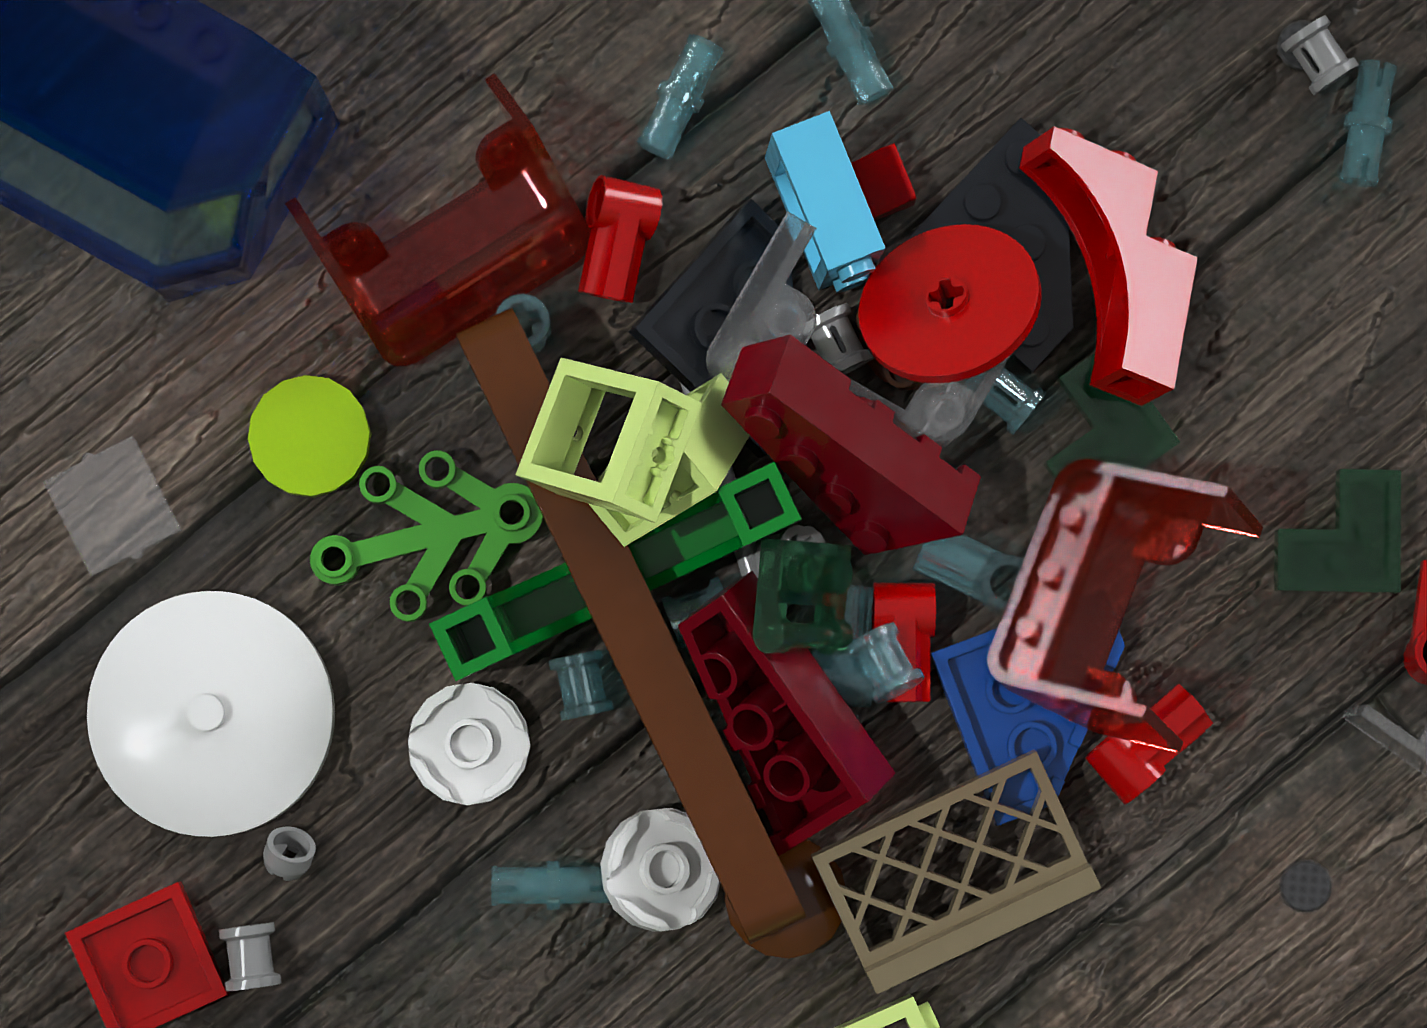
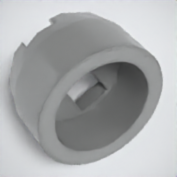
(289, 839)

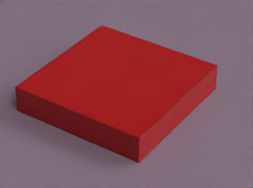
(148, 961)

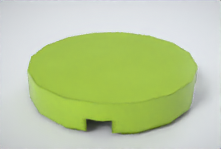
(309, 436)

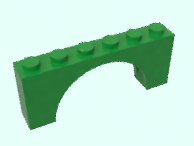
(552, 603)

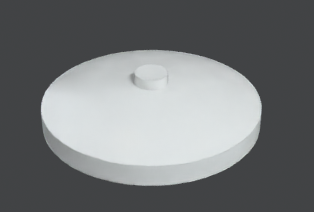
(210, 714)

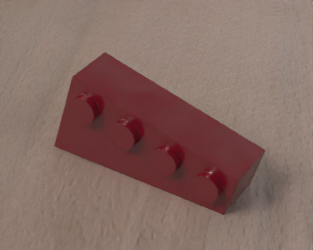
(847, 450)
(785, 718)

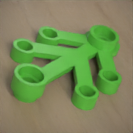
(438, 533)

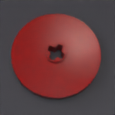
(989, 317)

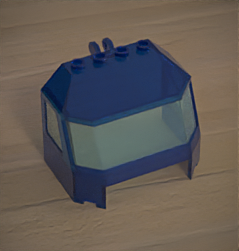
(154, 135)

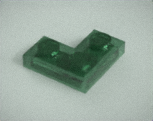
(1120, 429)
(1362, 549)

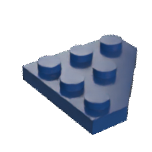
(1004, 725)

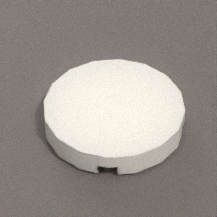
(469, 743)
(658, 871)

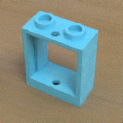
(824, 191)

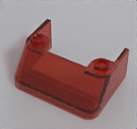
(463, 256)
(1080, 581)

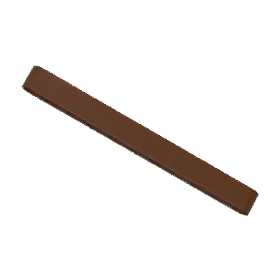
(640, 648)

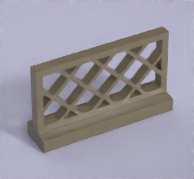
(979, 919)

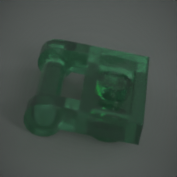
(803, 576)

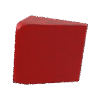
(884, 182)

